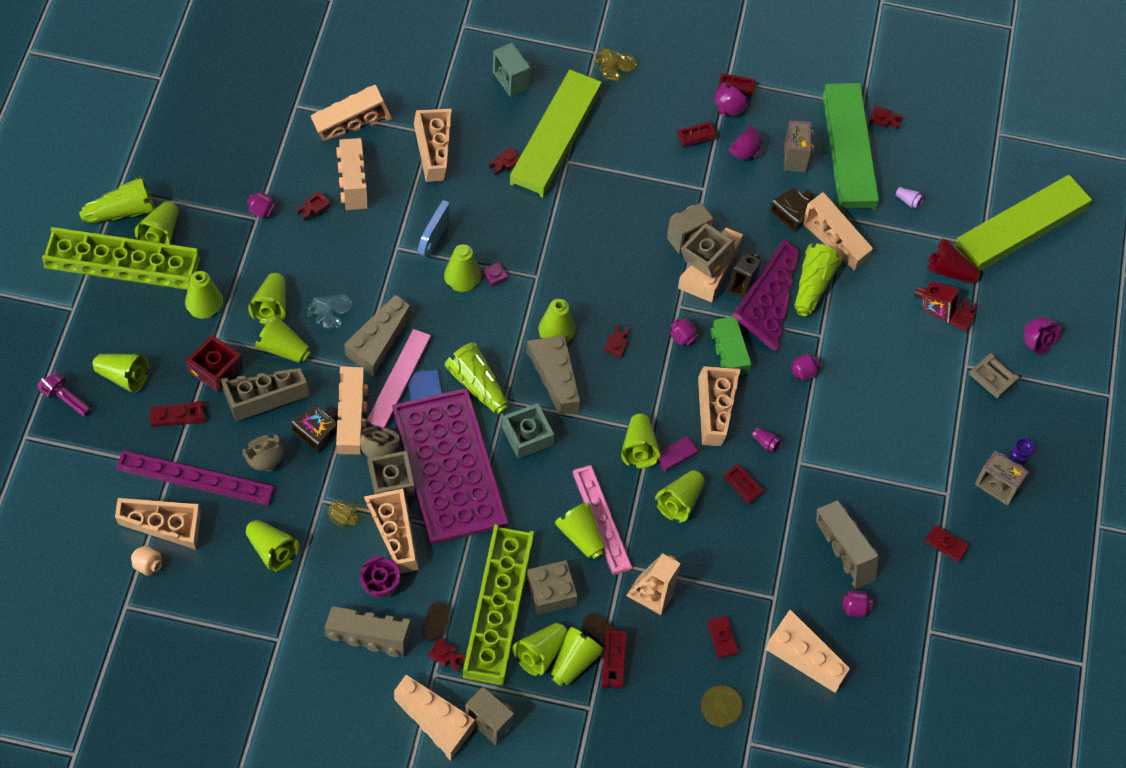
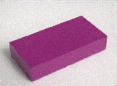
(676, 454)

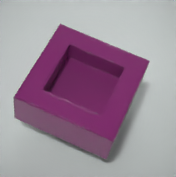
(495, 274)

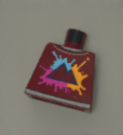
(938, 300)

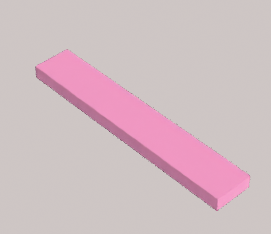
(398, 379)
(592, 493)

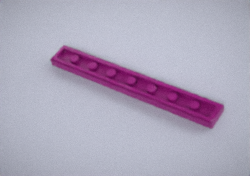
(195, 478)

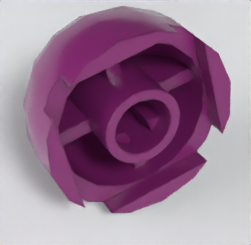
(730, 101)
(746, 144)
(1040, 334)
(380, 577)

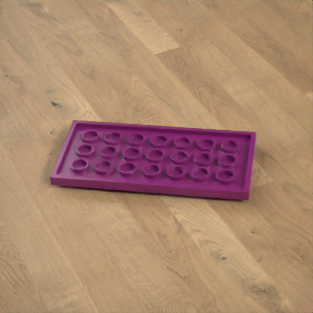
(449, 466)

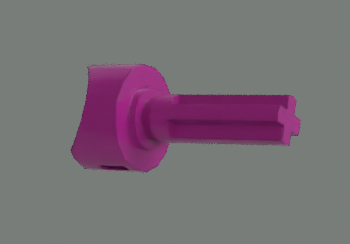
(54, 386)

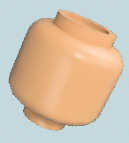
(146, 559)

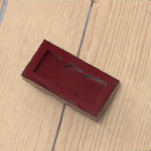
(743, 84)
(696, 134)
(743, 484)
(946, 543)
(722, 637)

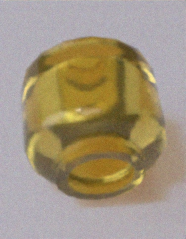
(342, 514)

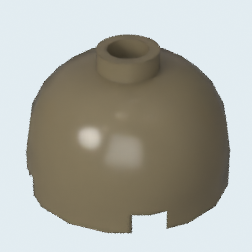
(378, 442)
(264, 453)

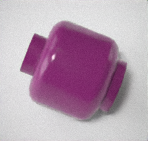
(260, 204)
(683, 331)
(805, 367)
(856, 603)

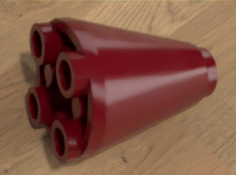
(952, 263)

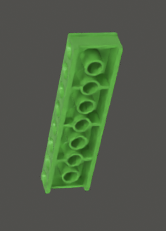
(850, 146)

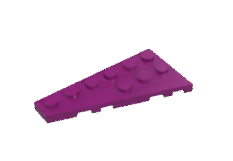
(768, 297)

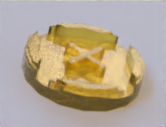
(721, 706)

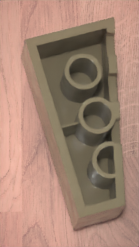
(377, 336)
(554, 366)
(263, 392)
(848, 543)
(368, 631)

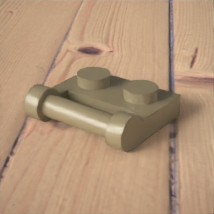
(990, 378)

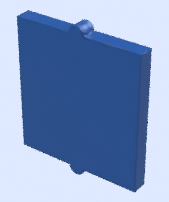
(424, 384)

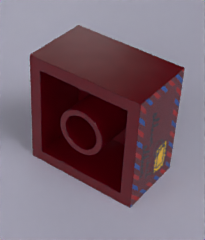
(214, 362)

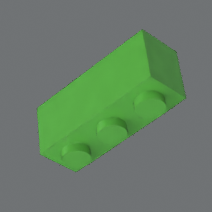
(730, 345)

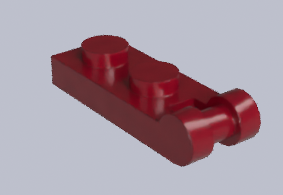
(177, 414)
(613, 658)

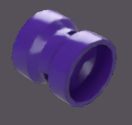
(1022, 450)

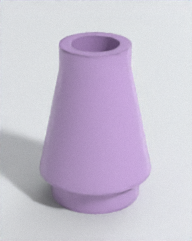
(910, 197)

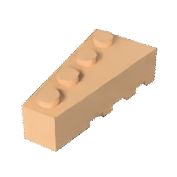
(700, 284)
(394, 524)
(807, 652)
(435, 716)

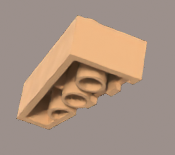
(351, 113)
(433, 138)
(352, 174)
(836, 231)
(716, 400)
(351, 410)
(161, 519)
(656, 584)

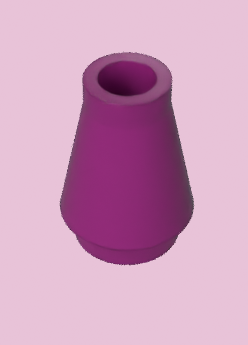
(768, 440)

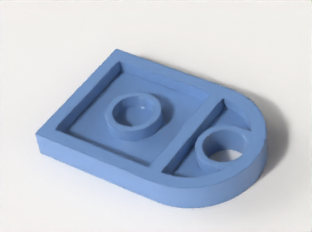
(434, 229)

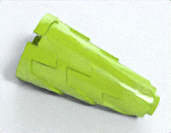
(127, 200)
(817, 271)
(474, 373)

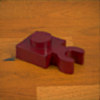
(883, 116)
(506, 160)
(314, 204)
(963, 316)
(616, 343)
(445, 653)

